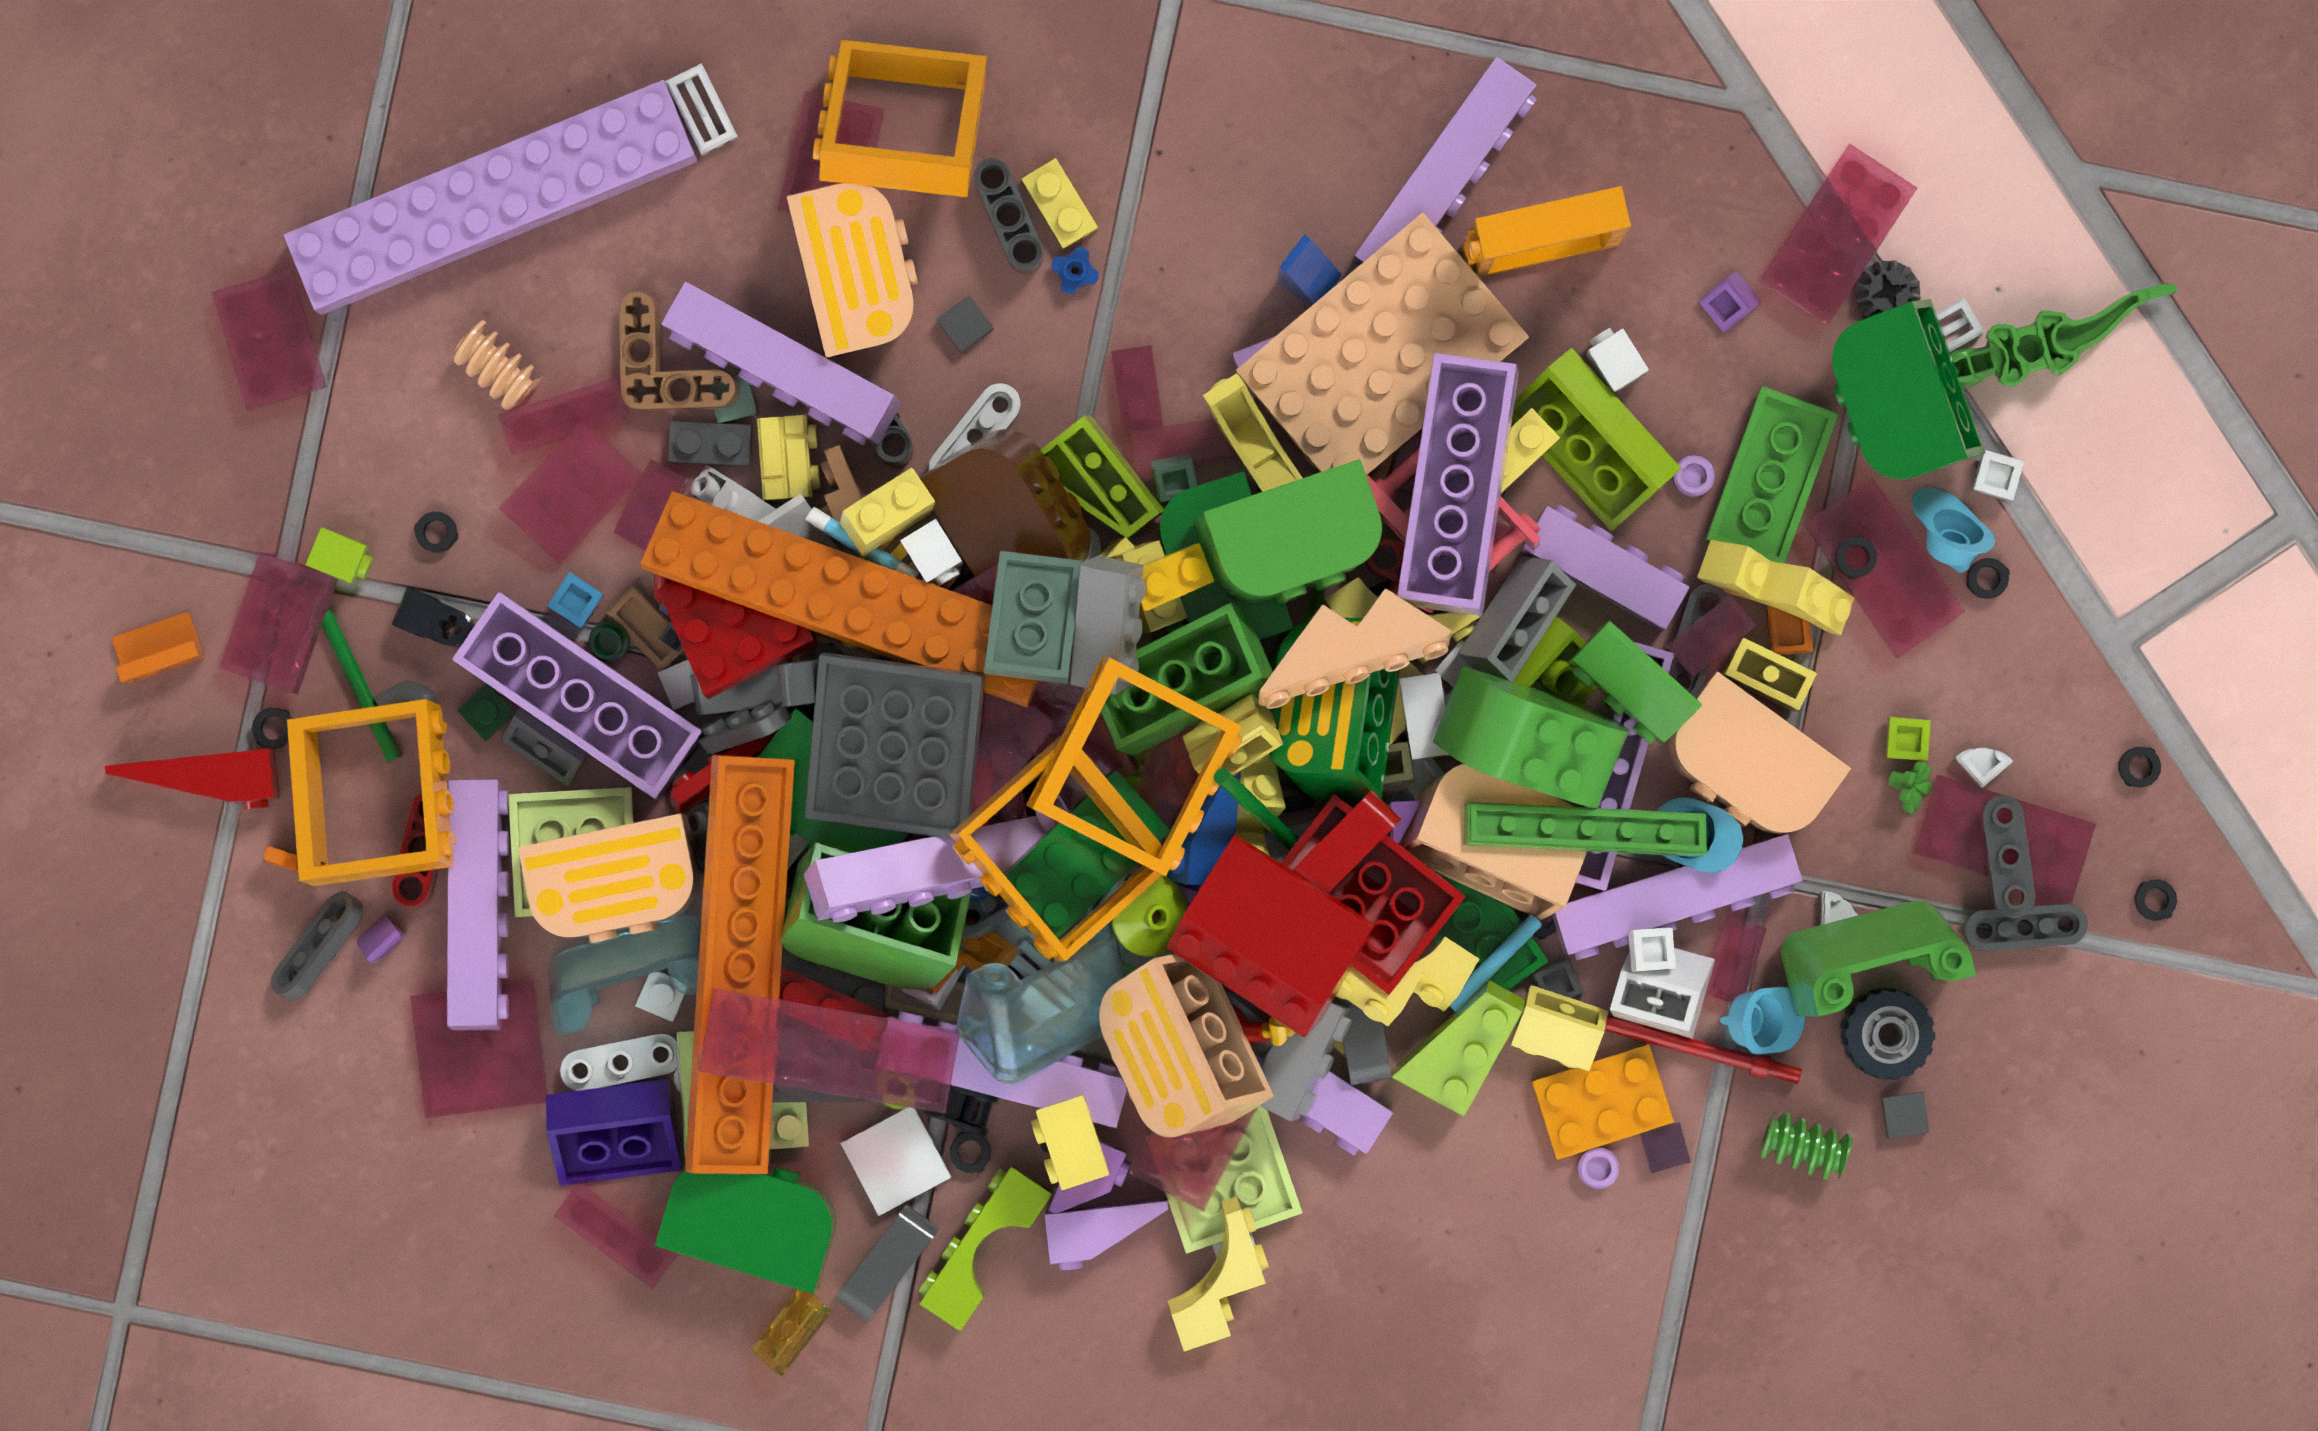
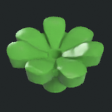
(1912, 785)

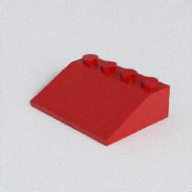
(1391, 891)
(1270, 936)

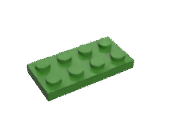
(1772, 474)

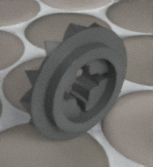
(1871, 282)

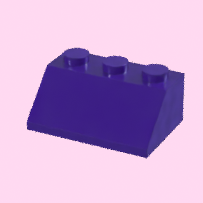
(613, 1132)

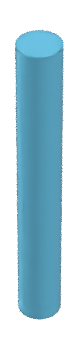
(1496, 960)

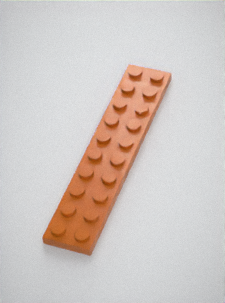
(825, 591)
(739, 950)

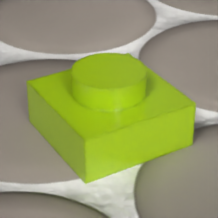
(1907, 739)

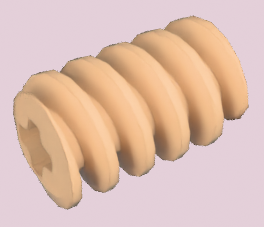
(495, 367)

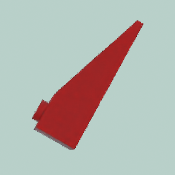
(224, 776)

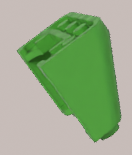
(1825, 955)

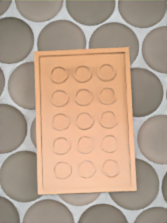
(1360, 360)

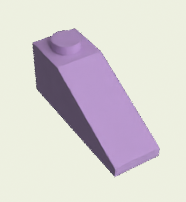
(1090, 1231)

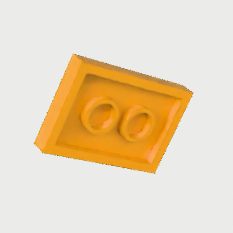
(1602, 1105)

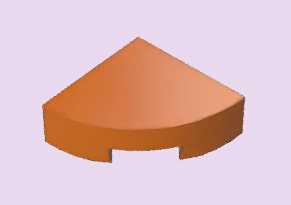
(281, 858)

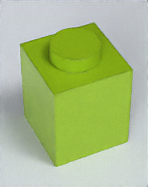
(340, 557)

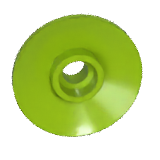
(1135, 925)

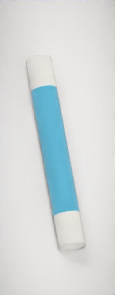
(878, 556)

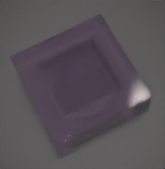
(1665, 1147)

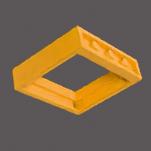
(893, 167)
(1546, 232)
(1076, 735)
(309, 804)
(1020, 911)

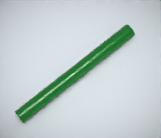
(358, 684)
(1255, 808)

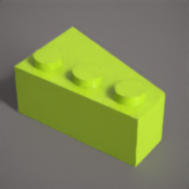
(1102, 478)
(1463, 1049)

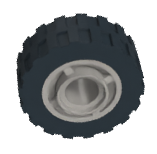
(1912, 1040)

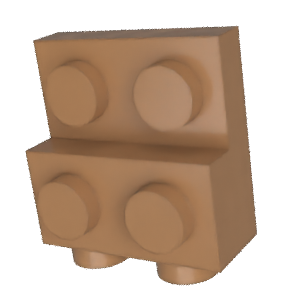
(839, 475)

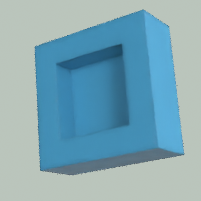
(575, 600)

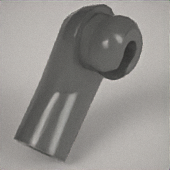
(405, 692)

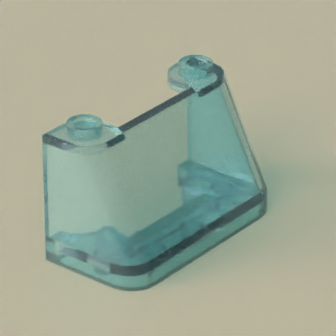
(584, 968)
(1037, 1020)

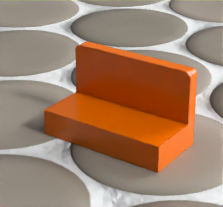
(157, 648)

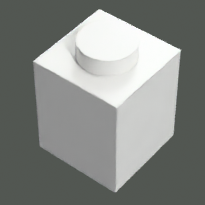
(1615, 359)
(933, 554)

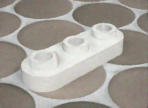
(982, 418)
(601, 1062)

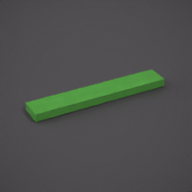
(1584, 829)

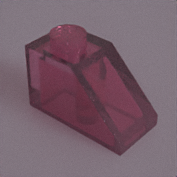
(648, 502)

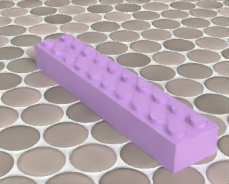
(490, 198)

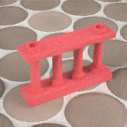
(1383, 492)

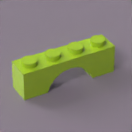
(1014, 1202)

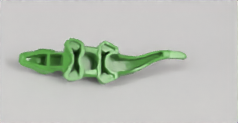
(2048, 343)

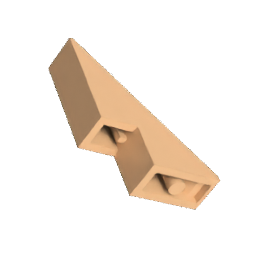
(1339, 651)

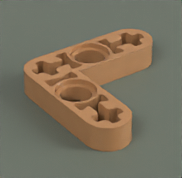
(650, 370)

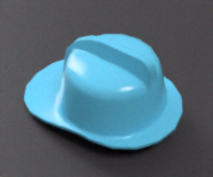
(1952, 529)
(1722, 835)
(1764, 1020)

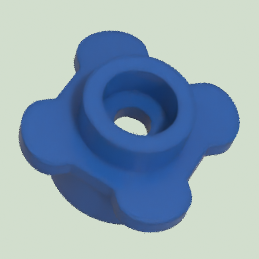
(1071, 281)

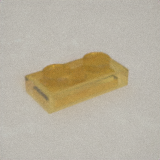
(791, 1331)

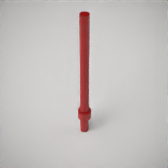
(1756, 1064)

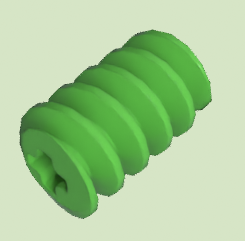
(1805, 1145)

